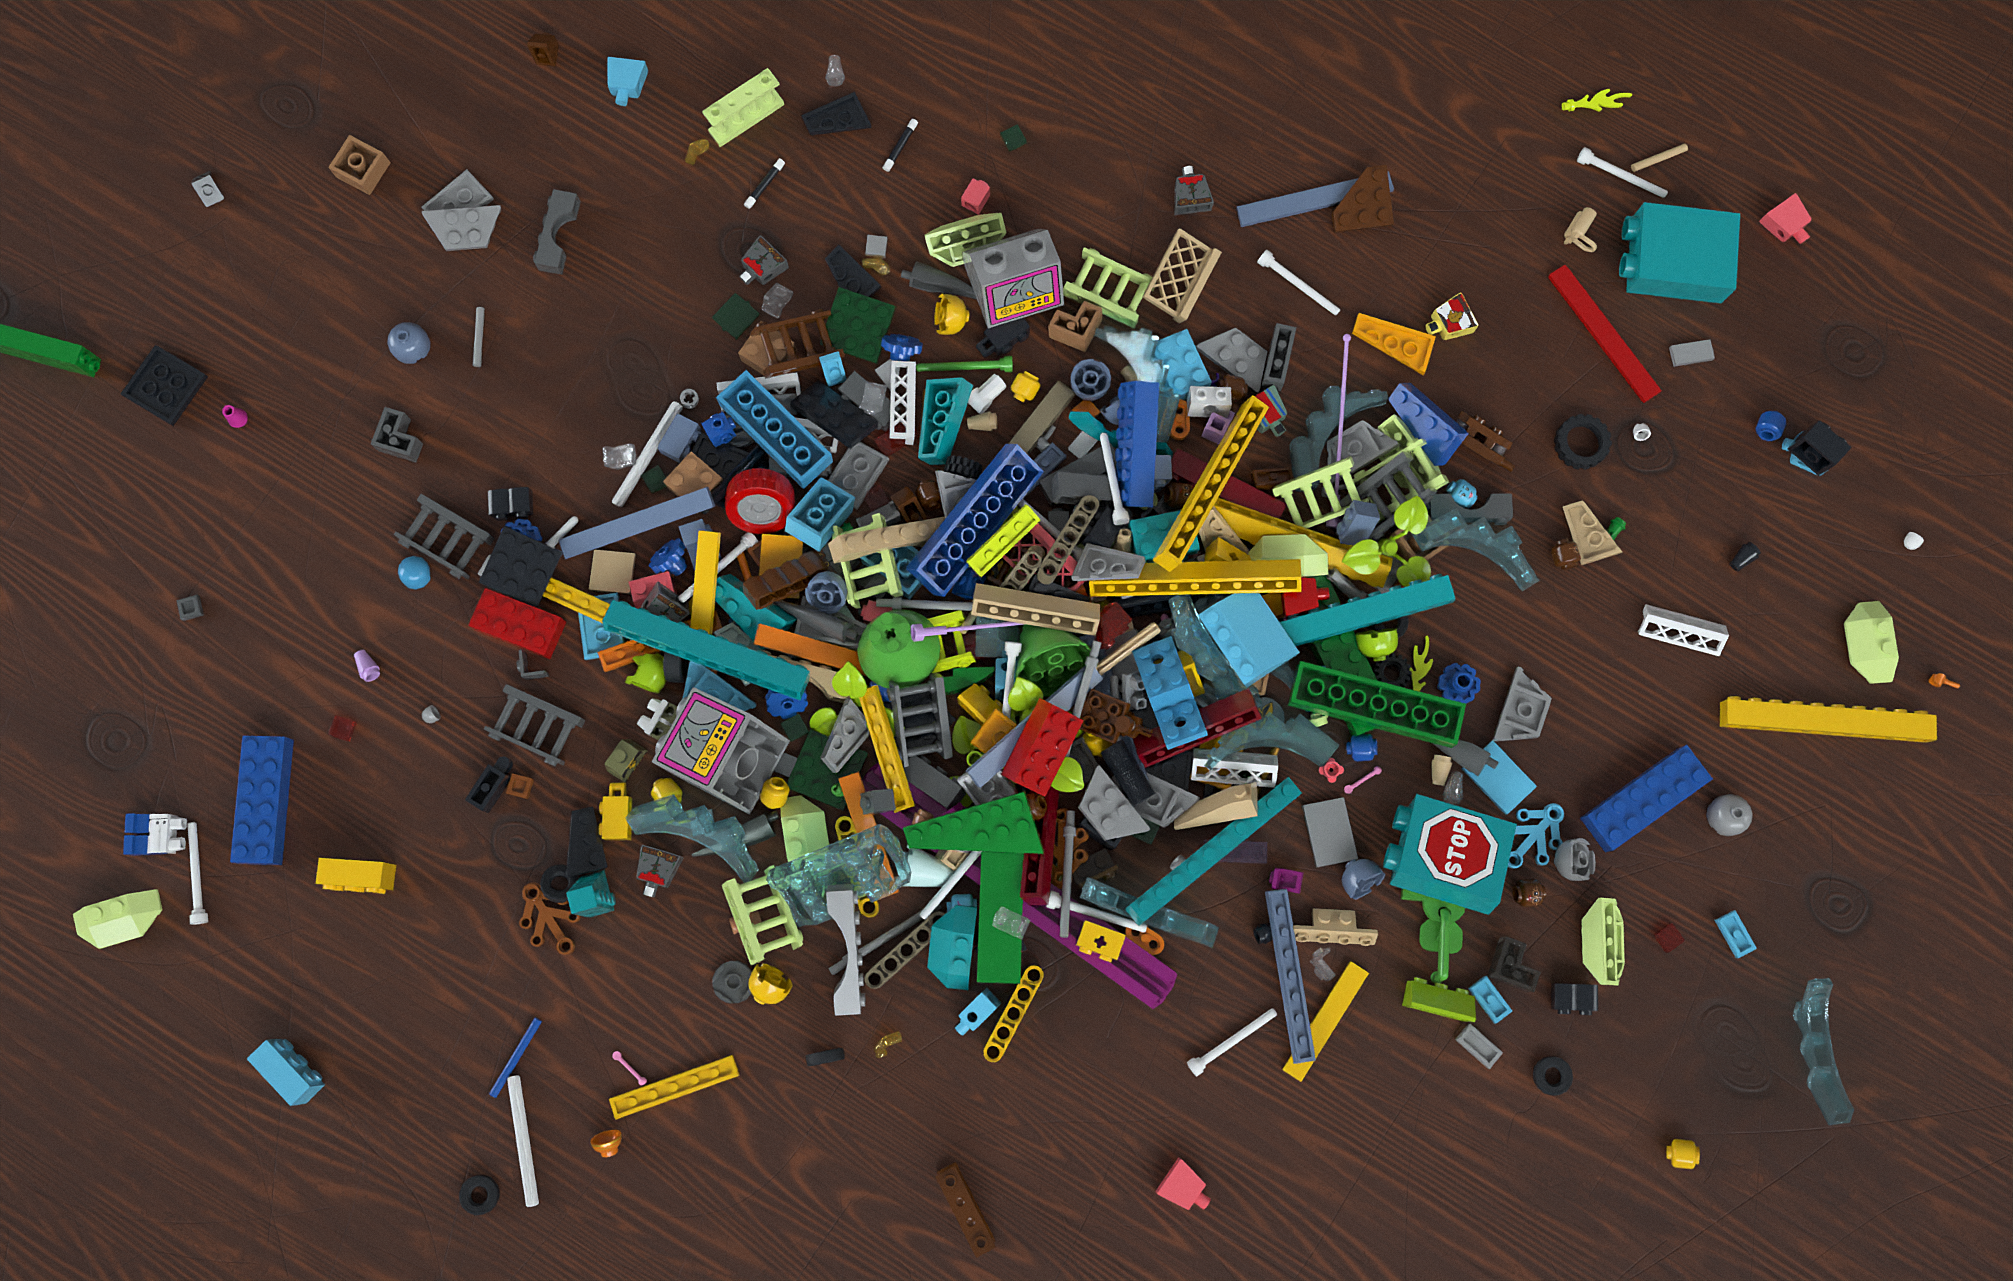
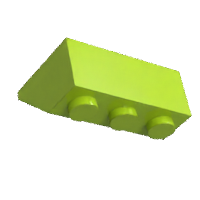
(1439, 1000)

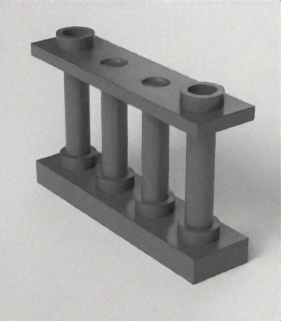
(1385, 476)
(445, 517)
(551, 713)
(939, 726)

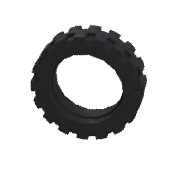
(1593, 424)

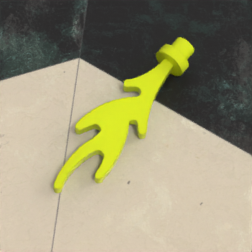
(1598, 100)
(1420, 667)

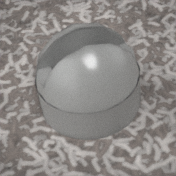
(430, 714)

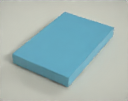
(593, 633)
(1505, 784)

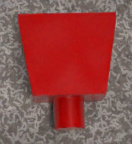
(1305, 600)

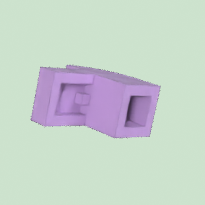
(1217, 427)

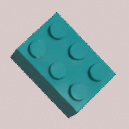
(1150, 533)

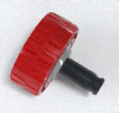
(759, 499)

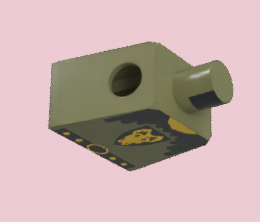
(625, 759)

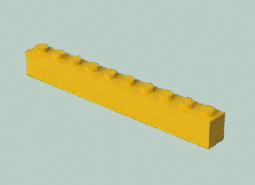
(1210, 484)
(1253, 525)
(1207, 578)
(1828, 720)

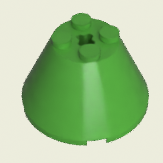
(891, 655)
(1049, 657)

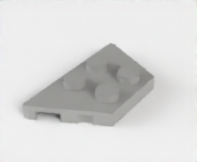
(463, 226)
(1236, 356)
(1362, 444)
(952, 489)
(1522, 710)
(1166, 804)
(1109, 809)

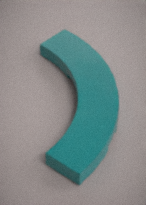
(1094, 428)

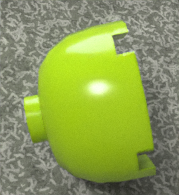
(1377, 643)

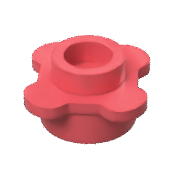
(1337, 769)

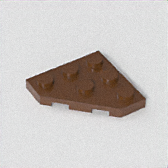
(1365, 203)

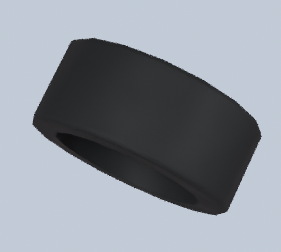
(675, 668)

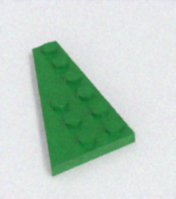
(989, 827)

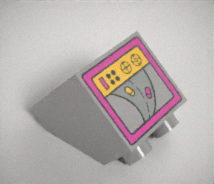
(1015, 277)
(720, 749)

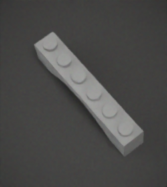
(841, 907)

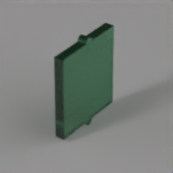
(735, 316)

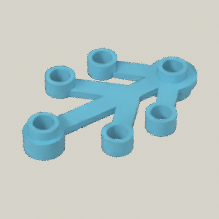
(1537, 833)

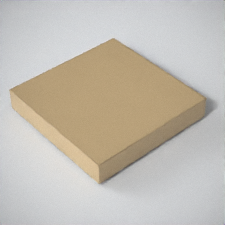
(612, 571)

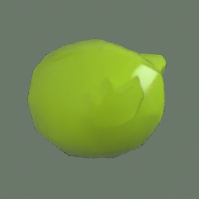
(649, 673)

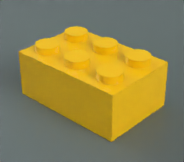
(355, 875)

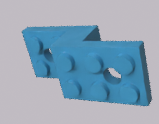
(1169, 693)

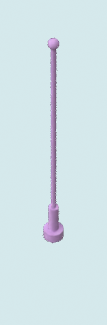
(1332, 523)
(918, 632)

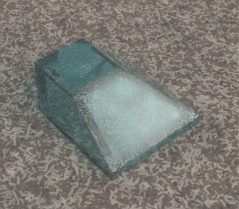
(991, 641)

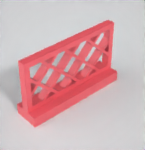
(1046, 541)

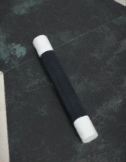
(900, 145)
(764, 183)

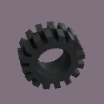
(963, 467)
(1399, 663)

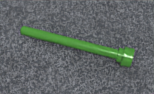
(1002, 364)

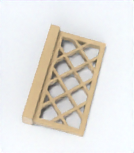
(1197, 280)

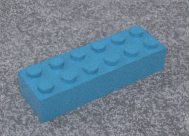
(775, 429)

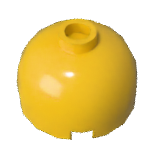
(950, 314)
(768, 985)

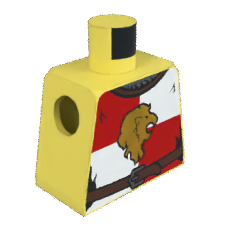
(1452, 319)

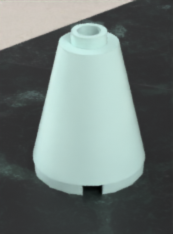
(926, 869)

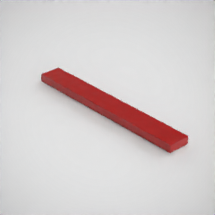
(1604, 333)

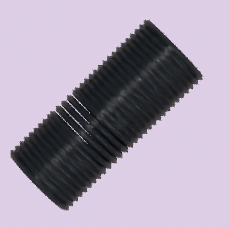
(1128, 776)

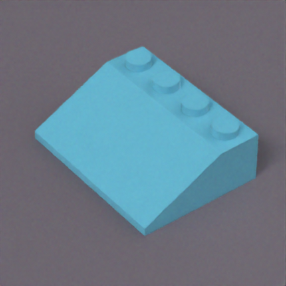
(1248, 635)

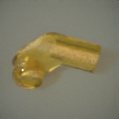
(886, 1041)

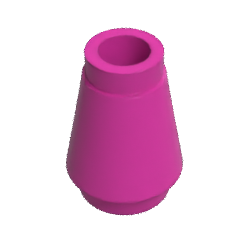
(235, 416)

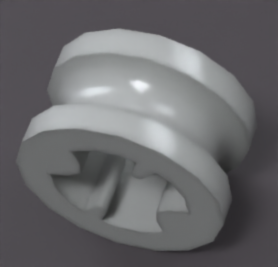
(695, 399)

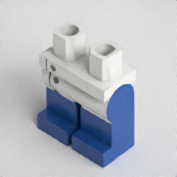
(161, 831)

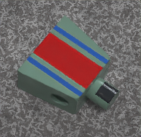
(1275, 412)

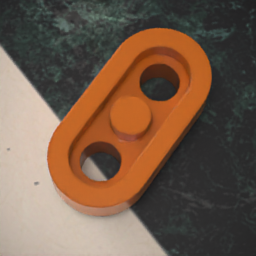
(1181, 421)
(1144, 938)

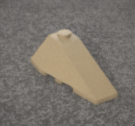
(1227, 805)

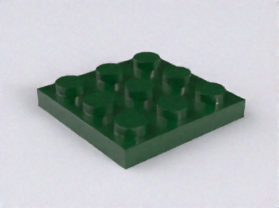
(858, 324)
(814, 777)

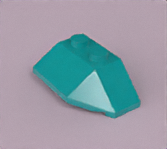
(952, 946)

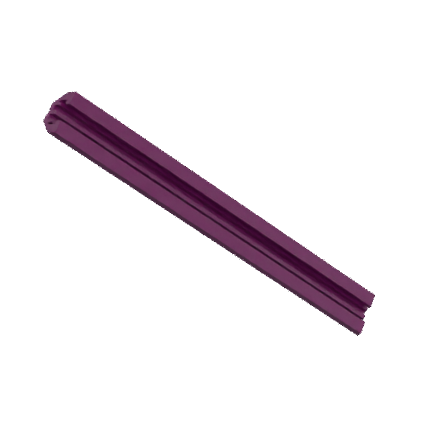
(1133, 970)

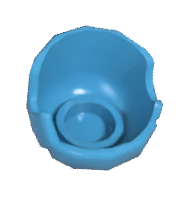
(414, 572)

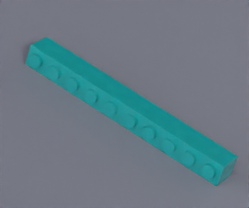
(1369, 611)
(706, 649)
(1211, 853)

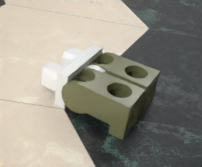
(662, 719)

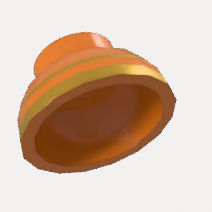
(607, 1142)

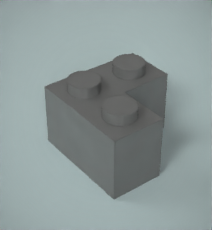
(392, 437)

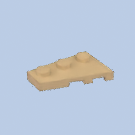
(1215, 527)
(1588, 533)

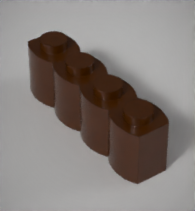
(782, 581)

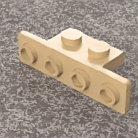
(1334, 927)

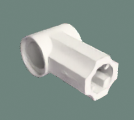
(982, 397)

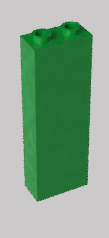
(48, 351)
(999, 886)

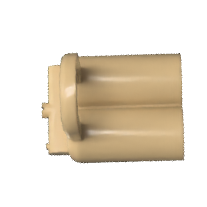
(1578, 229)

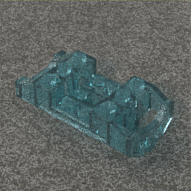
(848, 861)

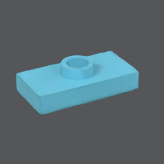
(833, 368)
(1735, 934)
(1490, 999)

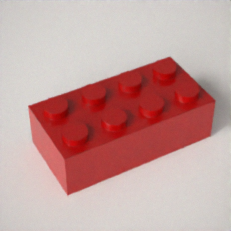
(517, 623)
(1042, 747)

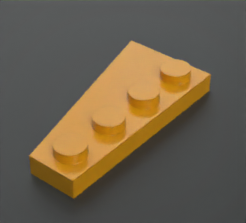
(1397, 341)

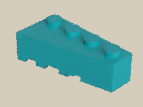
(942, 416)
(734, 602)
(591, 895)

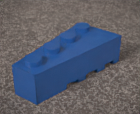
(1428, 423)

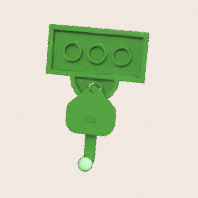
(1440, 931)

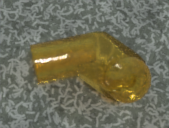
(695, 149)
(876, 263)

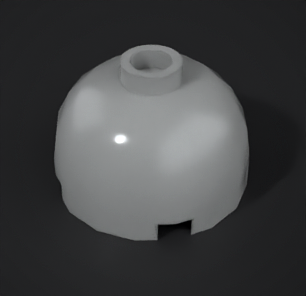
(1729, 814)
(1575, 860)

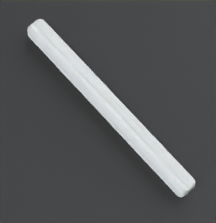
(646, 455)
(523, 1141)

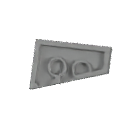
(1107, 564)
(846, 736)

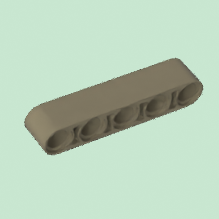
(1043, 417)
(1064, 547)
(1028, 565)
(898, 956)

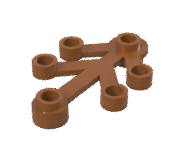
(1059, 851)
(545, 915)

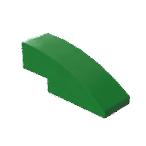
(965, 678)

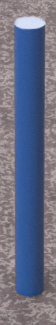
(515, 1057)

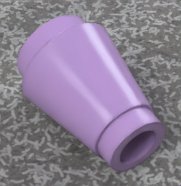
(366, 666)

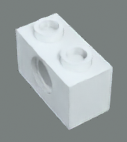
(1205, 400)

